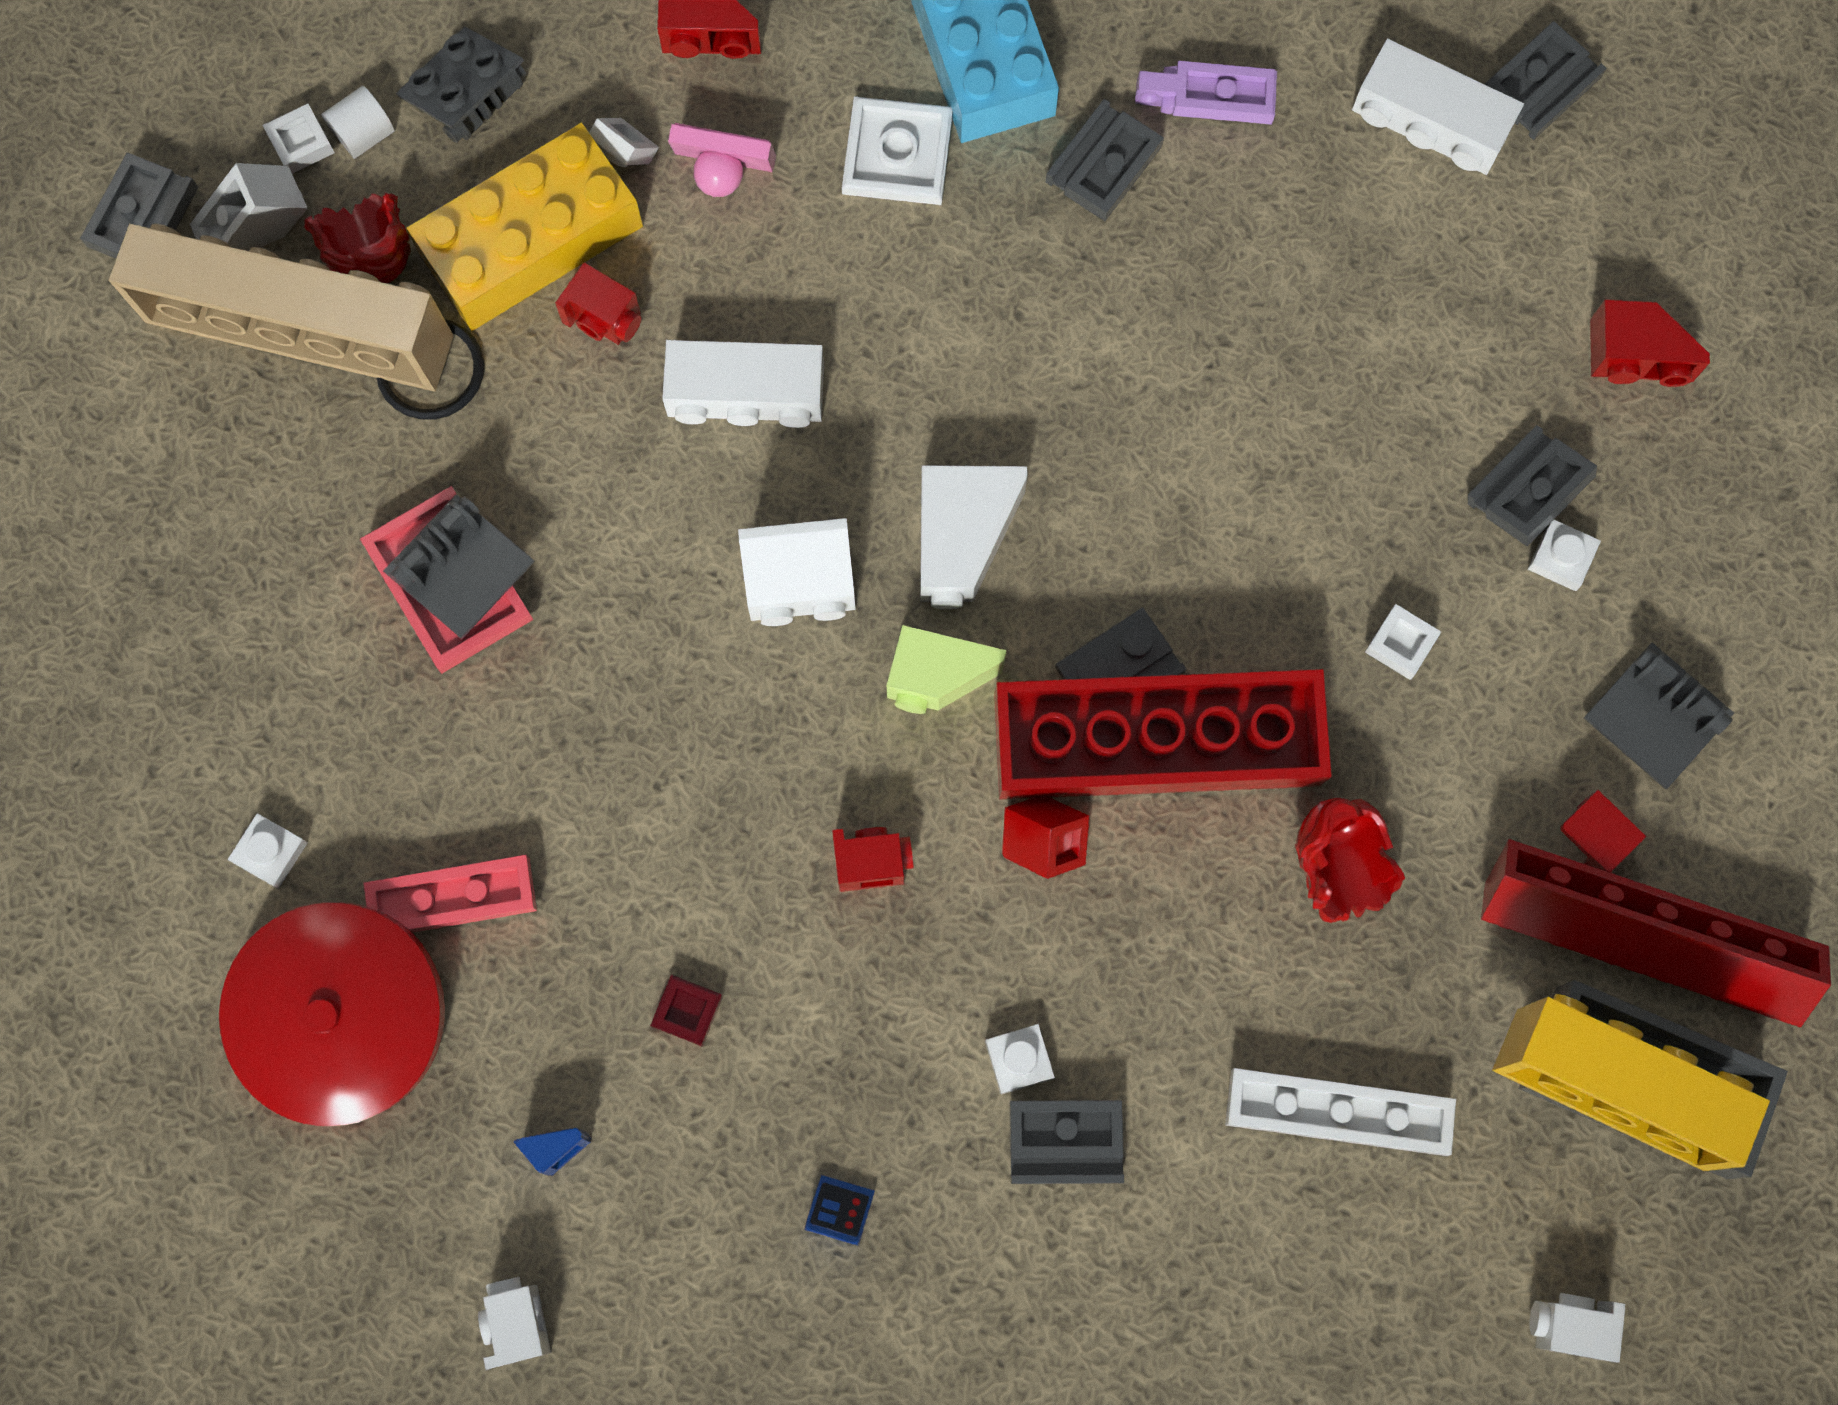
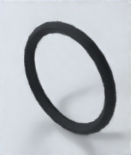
(459, 403)

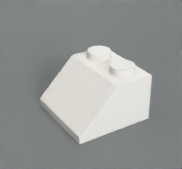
(797, 571)

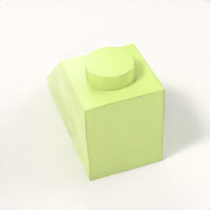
(938, 669)

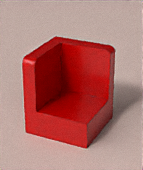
(1602, 832)
(1045, 836)

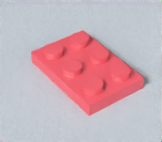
(439, 641)

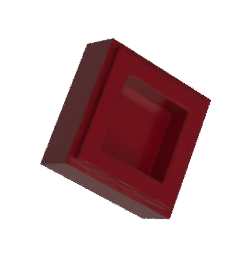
(686, 1010)

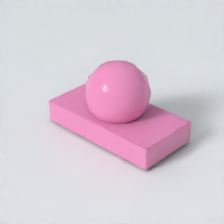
(720, 156)

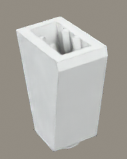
(963, 526)

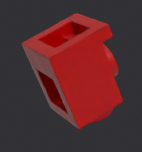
(599, 306)
(871, 858)

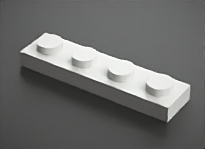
(1341, 1112)

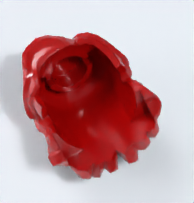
(365, 240)
(1345, 859)

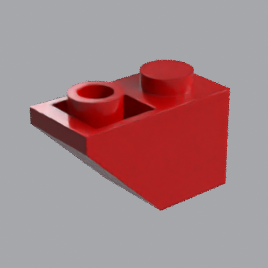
(707, 28)
(1643, 343)

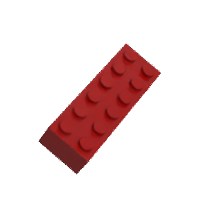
(1161, 734)

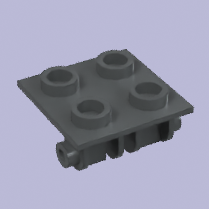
(461, 79)
(459, 566)
(1659, 715)

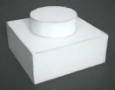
(298, 138)
(622, 142)
(1564, 555)
(1403, 642)
(267, 851)
(1019, 1059)

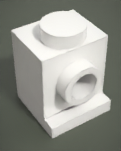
(513, 1323)
(1577, 1328)

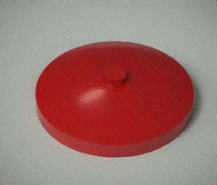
(331, 1013)

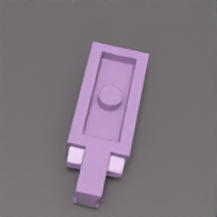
(1211, 91)

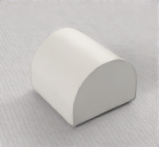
(358, 121)

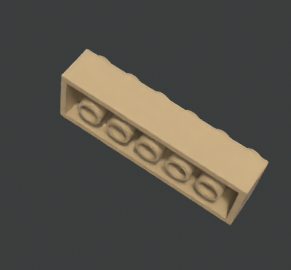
(283, 305)

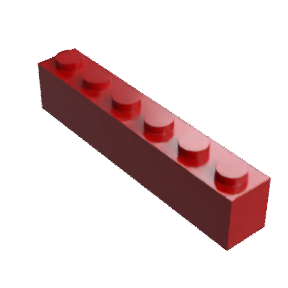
(1656, 933)

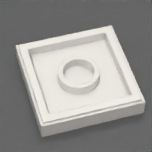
(897, 150)

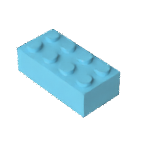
(988, 63)

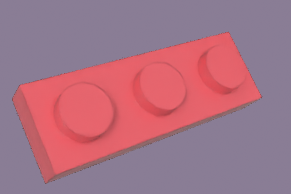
(456, 894)

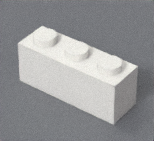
(1436, 107)
(743, 382)

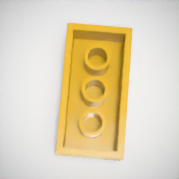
(526, 226)
(1632, 1084)

